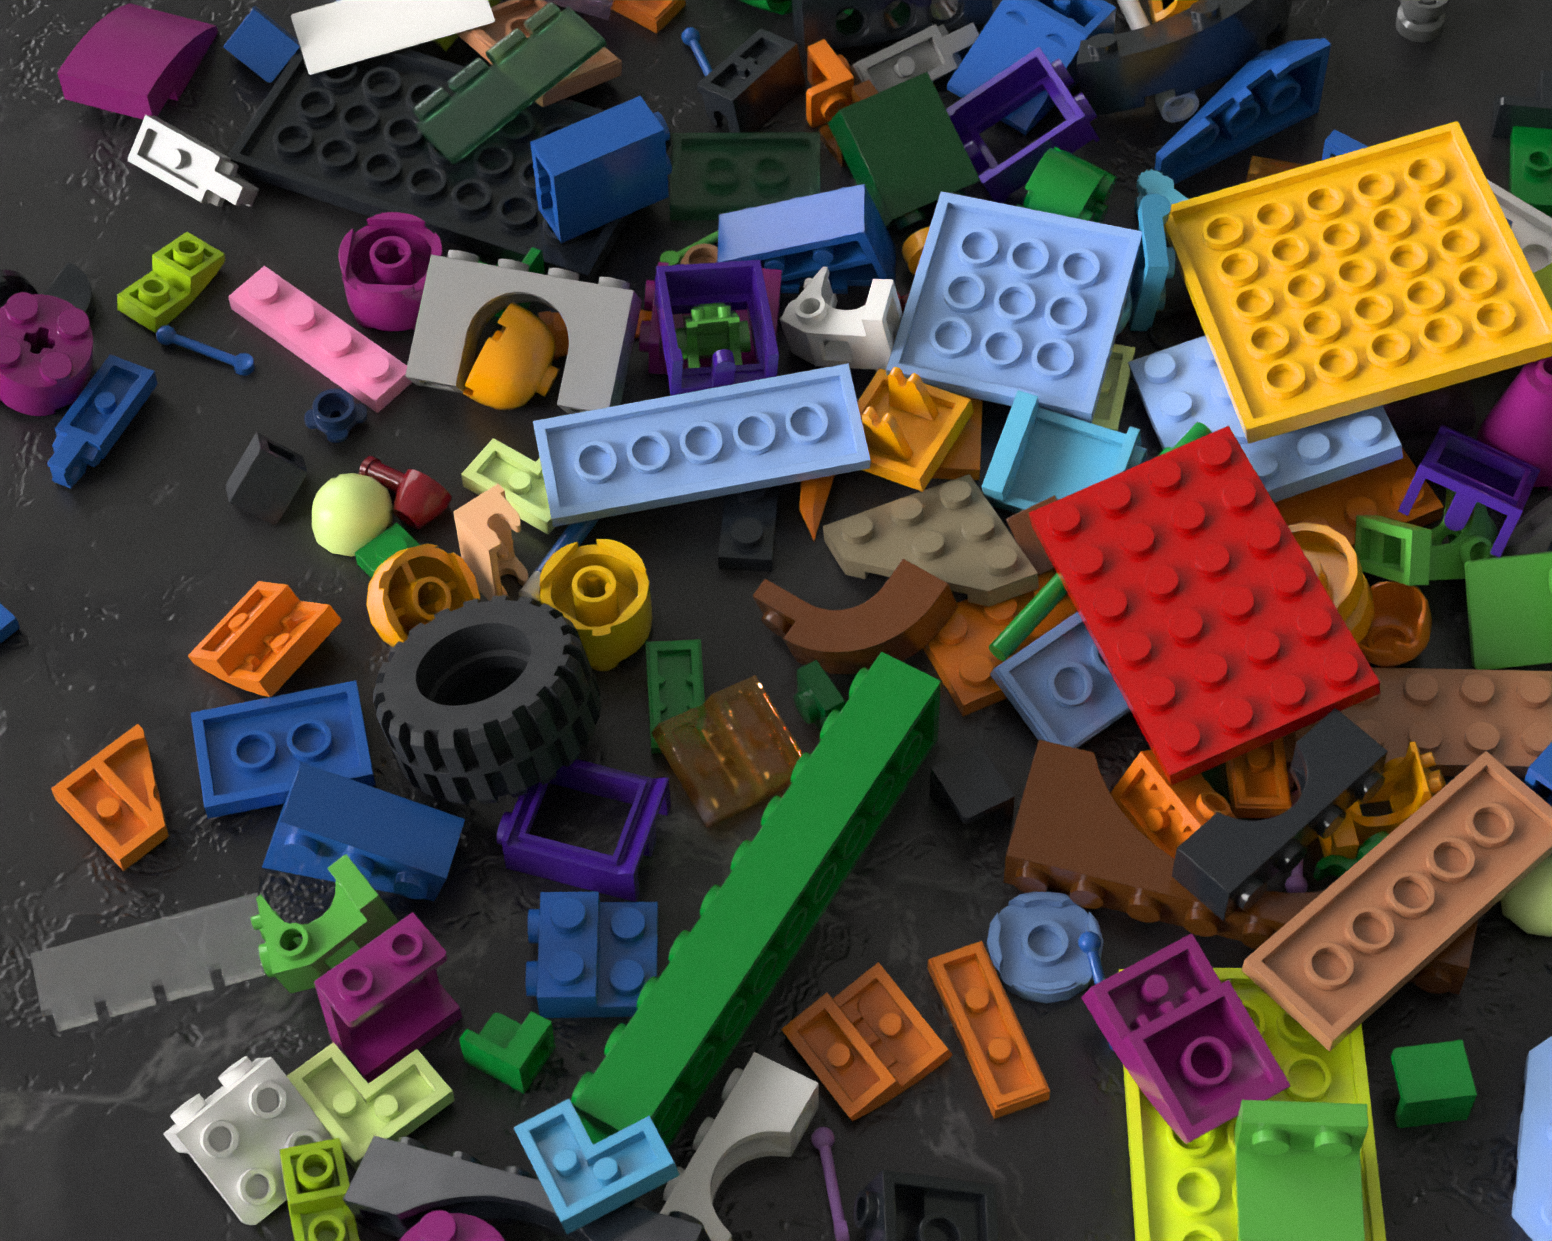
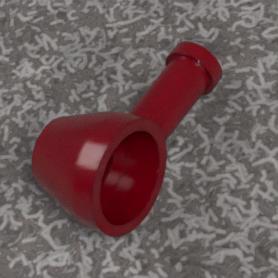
(417, 497)

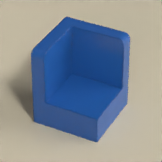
(262, 45)

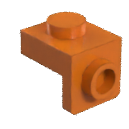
(831, 83)

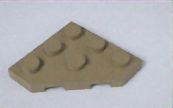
(942, 531)

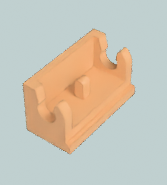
(487, 540)

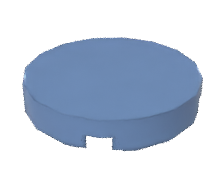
(1038, 947)

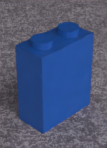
(601, 168)

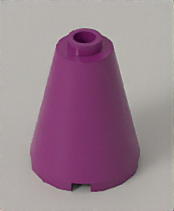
(1523, 420)

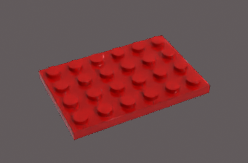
(1203, 605)

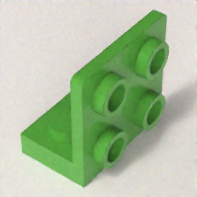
(1510, 610)
(1299, 1171)

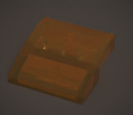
(729, 750)

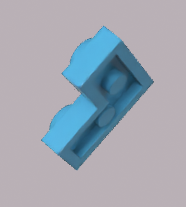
(590, 1178)

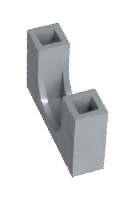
(466, 294)

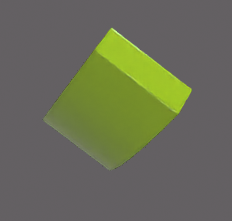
(176, 279)
(315, 1192)

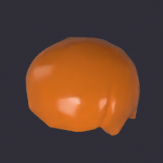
(1399, 625)

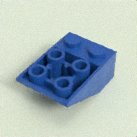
(1019, 29)

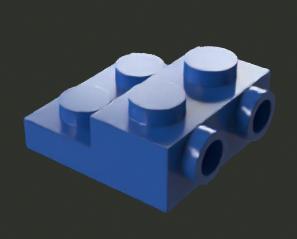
(590, 954)

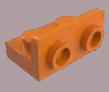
(1164, 811)

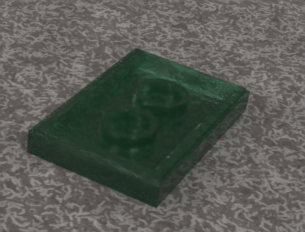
(740, 171)

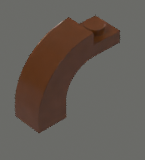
(894, 621)

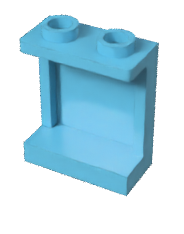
(1053, 455)

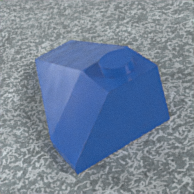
(1258, 102)

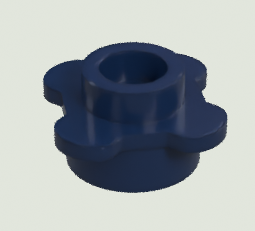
(335, 403)

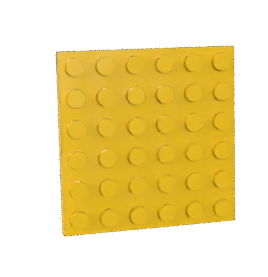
(1358, 282)

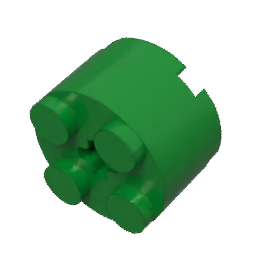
(1069, 187)

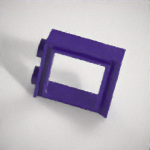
(1003, 96)
(732, 283)
(1476, 475)
(576, 865)

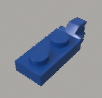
(99, 418)

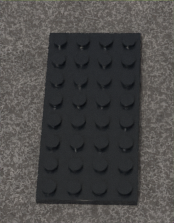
(357, 146)

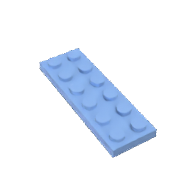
(701, 444)

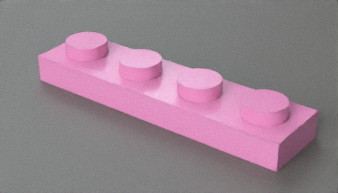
(320, 338)

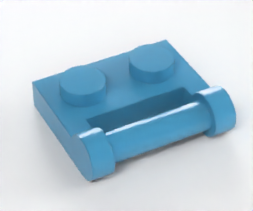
(1154, 262)

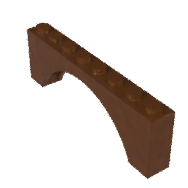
(1084, 846)

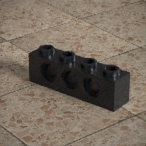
(872, 26)

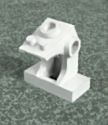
(854, 336)

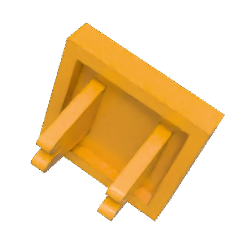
(909, 426)

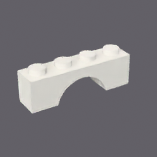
(761, 1117)

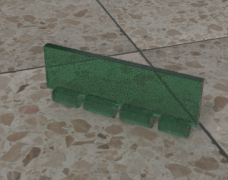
(519, 76)

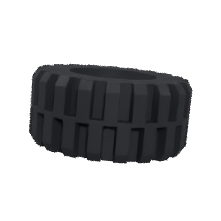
(487, 699)

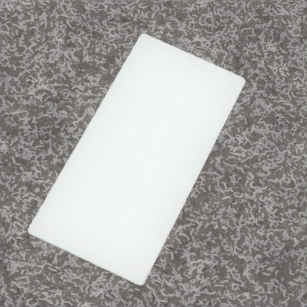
(369, 28)

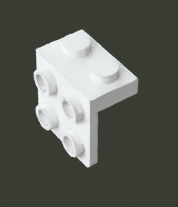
(240, 1132)

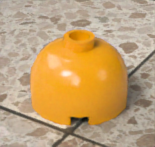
(514, 362)
(415, 587)

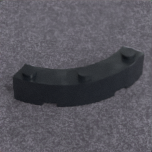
(1176, 52)

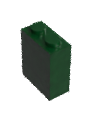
(904, 150)

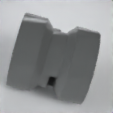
(1421, 19)

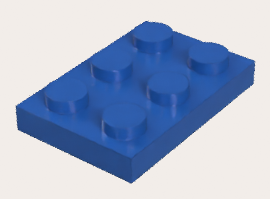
(256, 746)

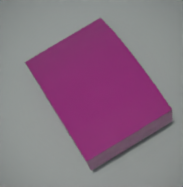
(135, 60)
(1185, 1038)

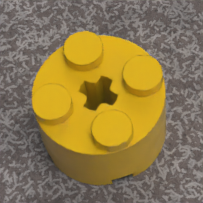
(603, 595)

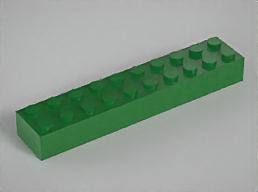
(765, 907)

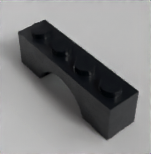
(1234, 858)

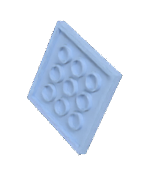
(1016, 304)
(1187, 388)

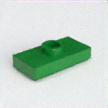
(1531, 167)
(672, 680)

